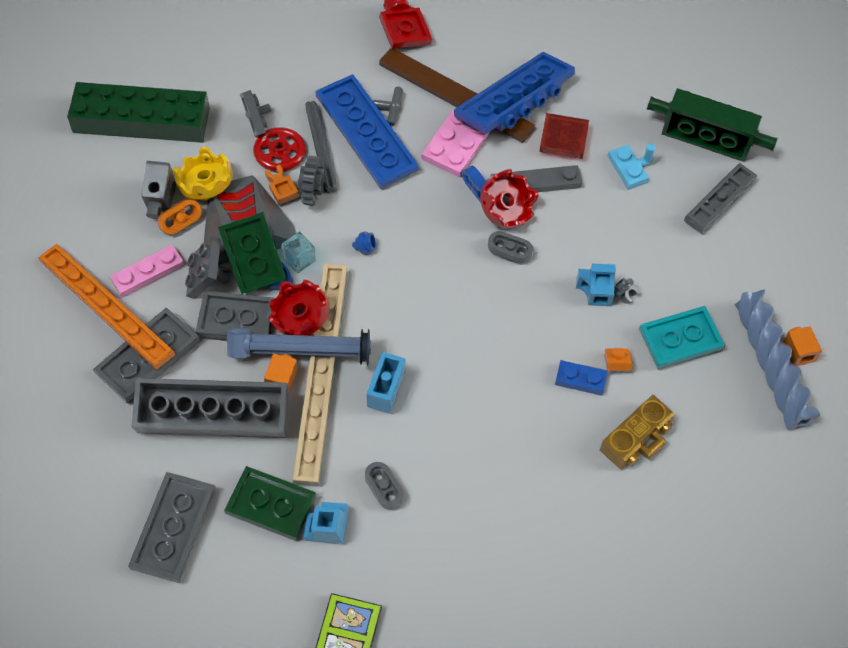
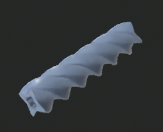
(774, 359)

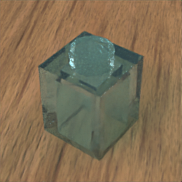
(298, 252)

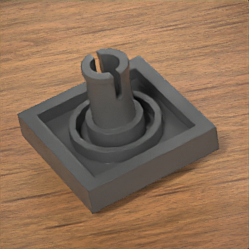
(205, 268)

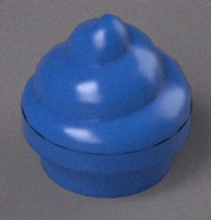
(365, 243)

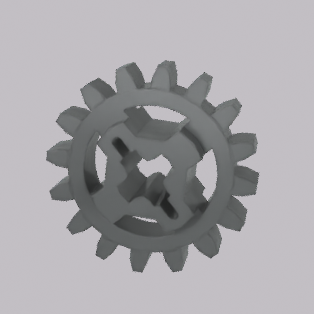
(311, 180)

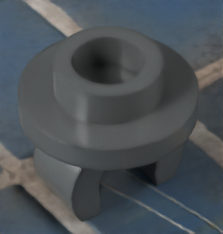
(623, 288)

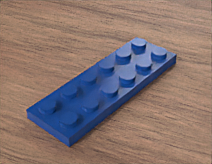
(367, 131)

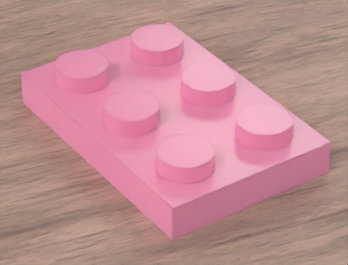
(453, 145)

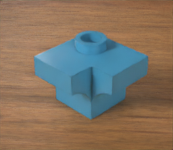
(597, 283)
(327, 523)

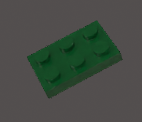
(252, 253)
(270, 503)

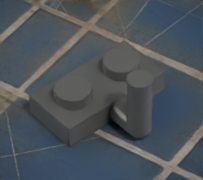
(255, 112)

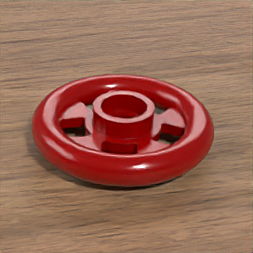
(287, 163)

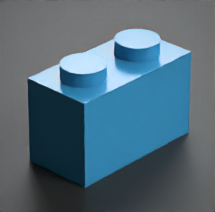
(386, 382)

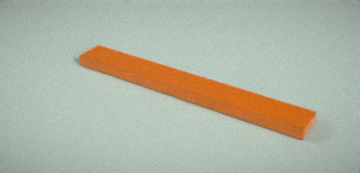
(107, 307)

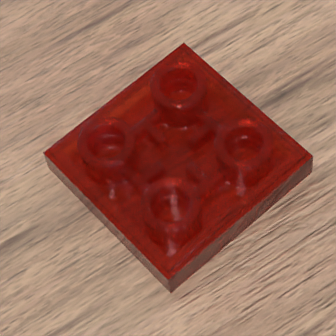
(564, 136)

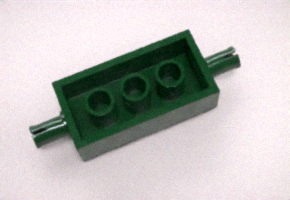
(711, 124)

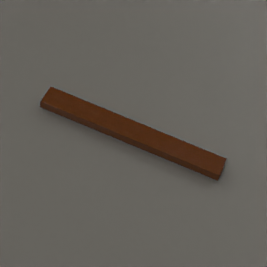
(442, 87)

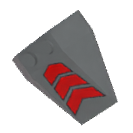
(240, 200)

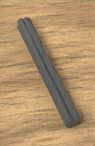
(320, 145)

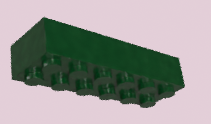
(139, 112)

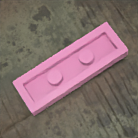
(147, 271)

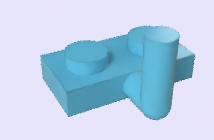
(629, 167)

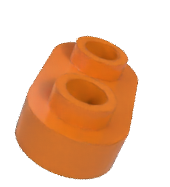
(178, 216)

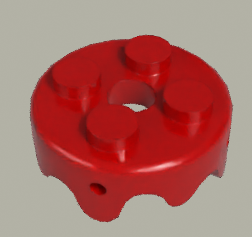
(520, 198)
(294, 298)

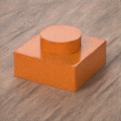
(618, 359)

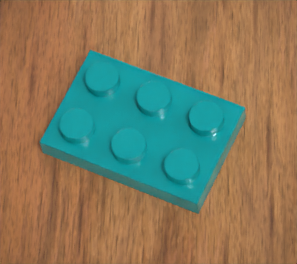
(681, 337)

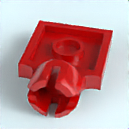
(404, 25)

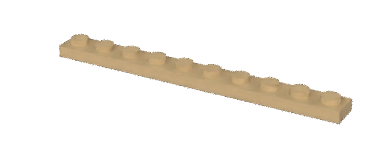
(319, 384)

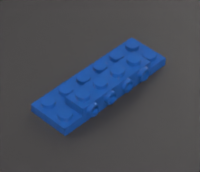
(516, 94)

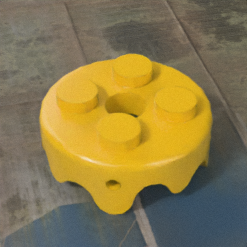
(208, 165)

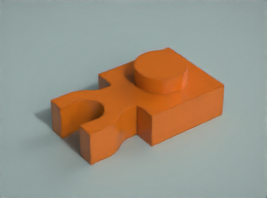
(281, 187)

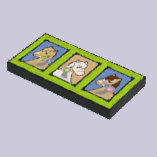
(349, 623)

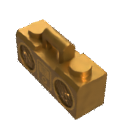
(630, 436)

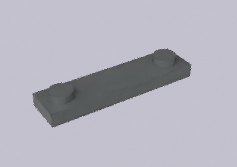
(552, 178)
(720, 197)

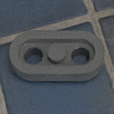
(510, 247)
(385, 486)

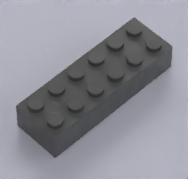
(210, 407)

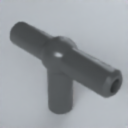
(394, 105)

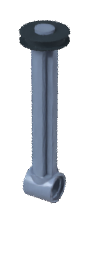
(243, 343)

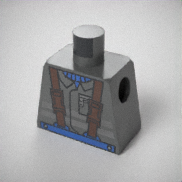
(158, 188)

